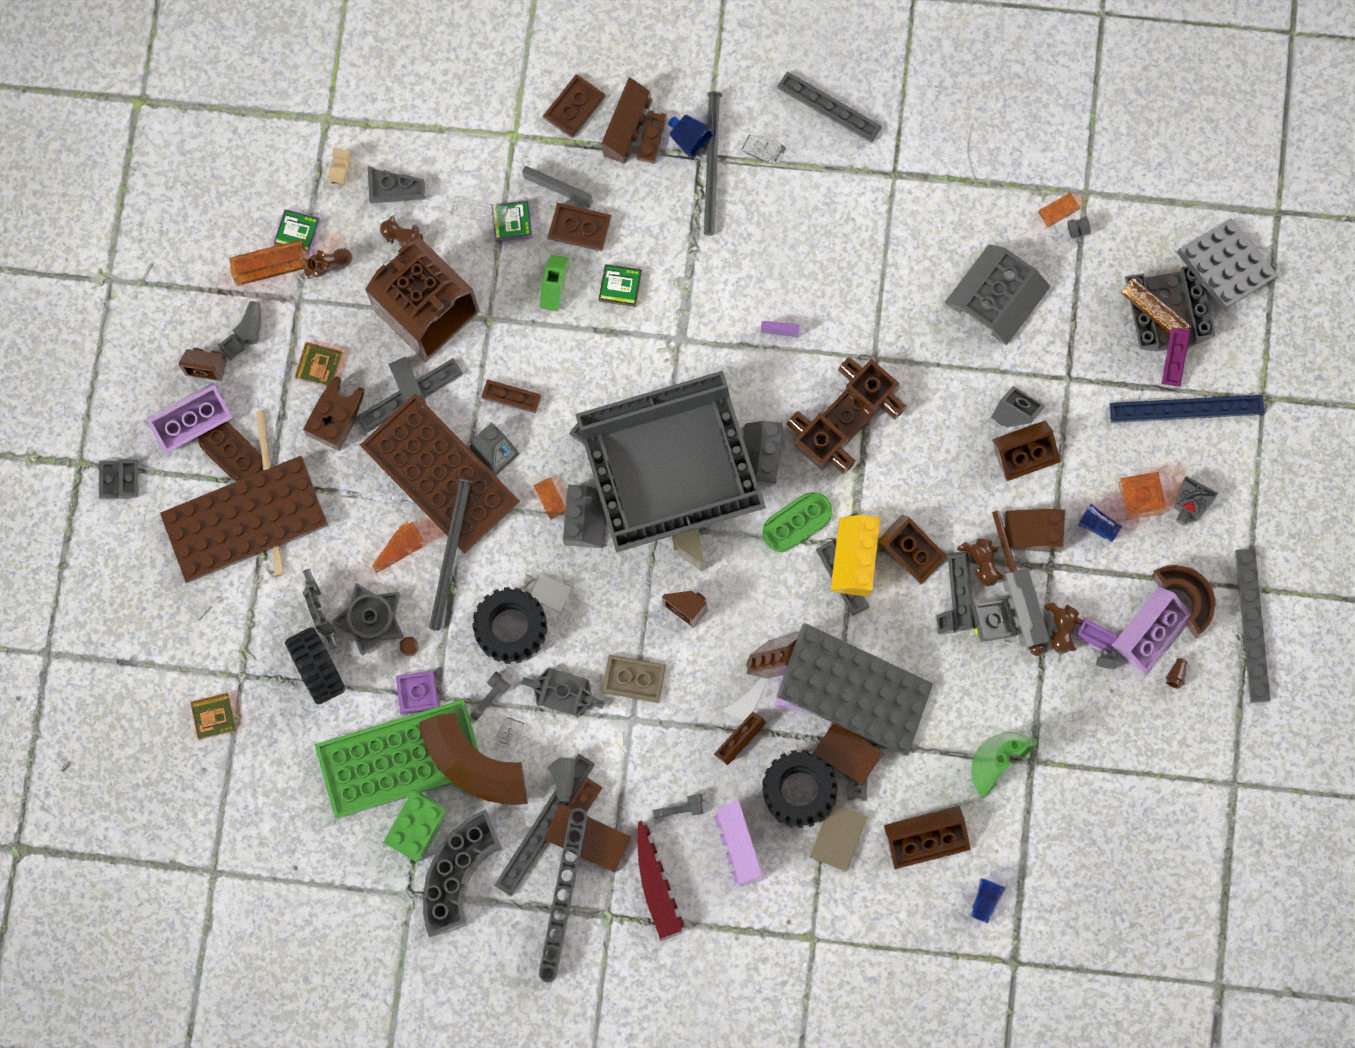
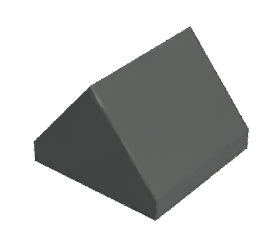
(945, 623)

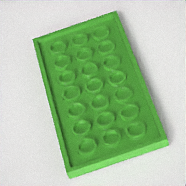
(384, 762)

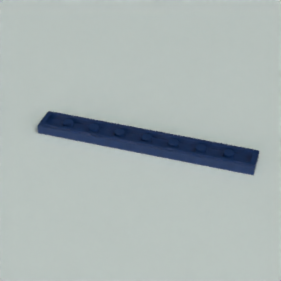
(1186, 408)

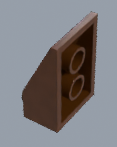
(1035, 529)
(911, 548)

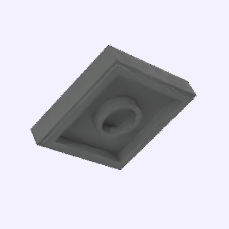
(994, 620)

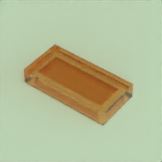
(1059, 209)
(550, 498)

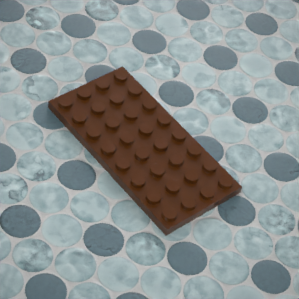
(426, 464)
(243, 519)

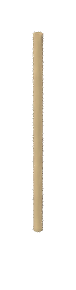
(266, 465)

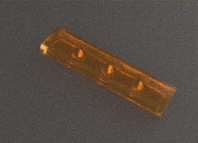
(1153, 306)

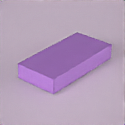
(780, 328)
(1096, 635)

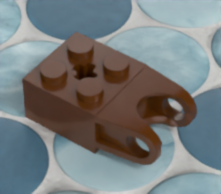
(335, 409)

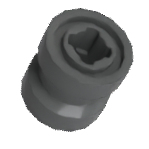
(1079, 227)

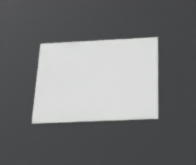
(551, 592)

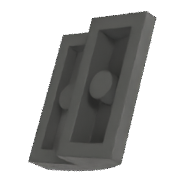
(118, 479)

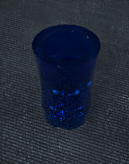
(1099, 523)
(986, 900)

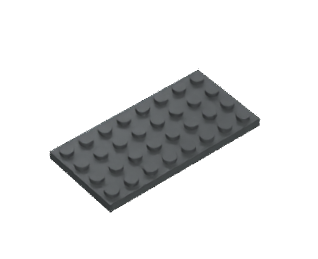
(854, 689)

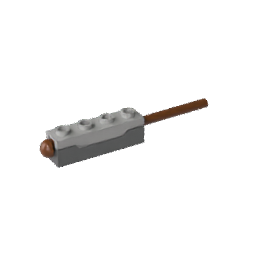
(1022, 599)

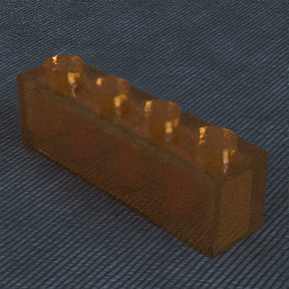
(268, 262)

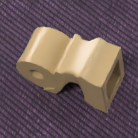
(340, 168)

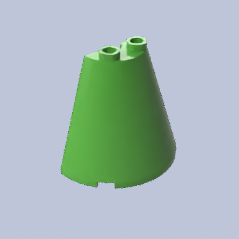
(993, 758)

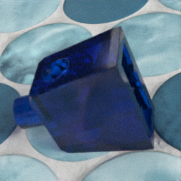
(690, 134)

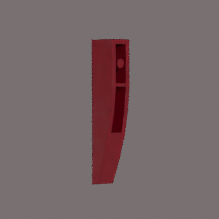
(655, 888)

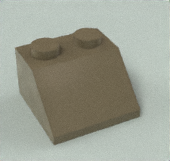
(689, 548)

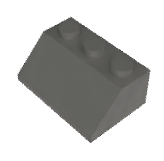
(763, 448)
(583, 517)

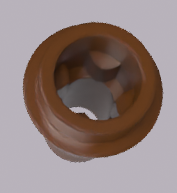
(1176, 675)

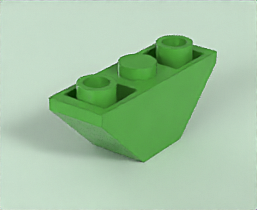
(553, 282)

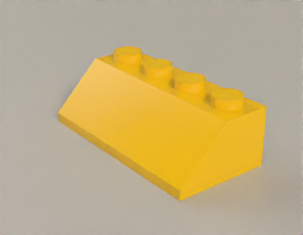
(855, 555)

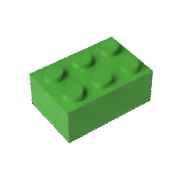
(416, 826)

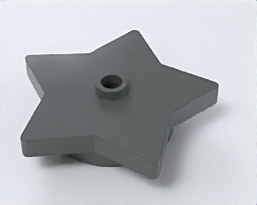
(363, 606)

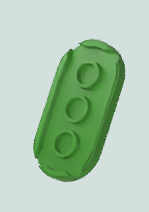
(797, 522)

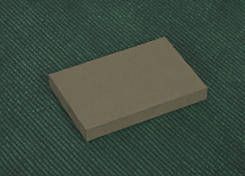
(633, 679)
(838, 837)

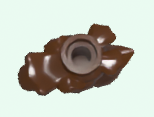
(392, 231)
(322, 263)
(984, 555)
(1066, 622)

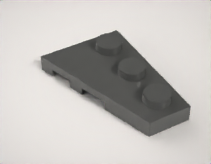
(394, 187)

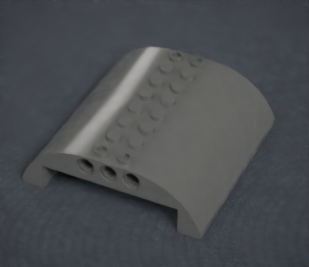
(669, 461)

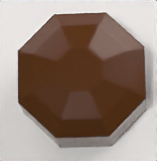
(408, 646)

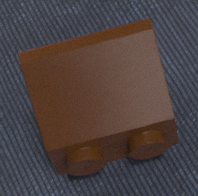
(203, 364)
(686, 605)

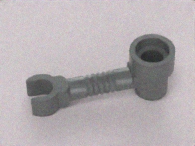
(498, 685)
(694, 806)

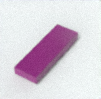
(1175, 357)

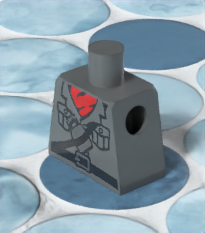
(1193, 500)

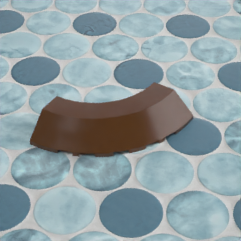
(469, 768)

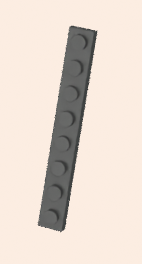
(1252, 625)

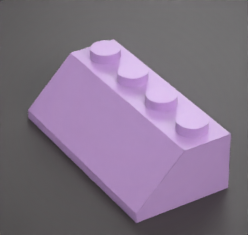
(189, 417)
(1152, 630)
(739, 844)

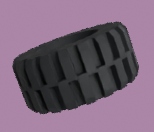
(502, 601)
(315, 665)
(796, 763)

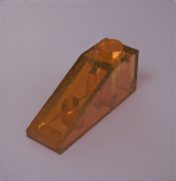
(402, 544)

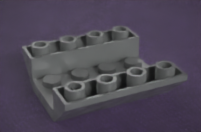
(1011, 298)
(1186, 299)

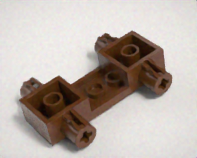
(847, 415)

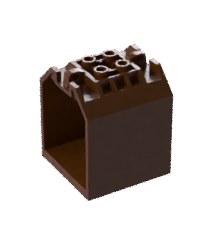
(421, 298)

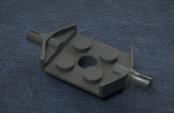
(321, 624)
(574, 703)

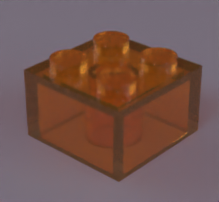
(1142, 496)

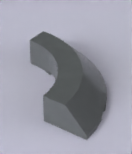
(452, 870)

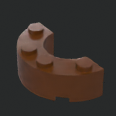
(1198, 590)

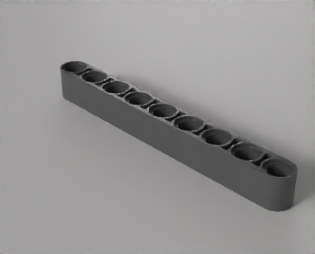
(557, 903)

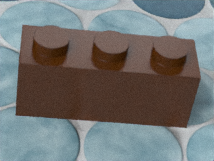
(1026, 450)

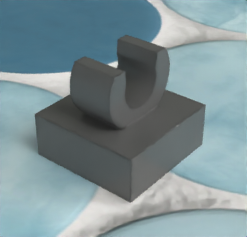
(1106, 662)

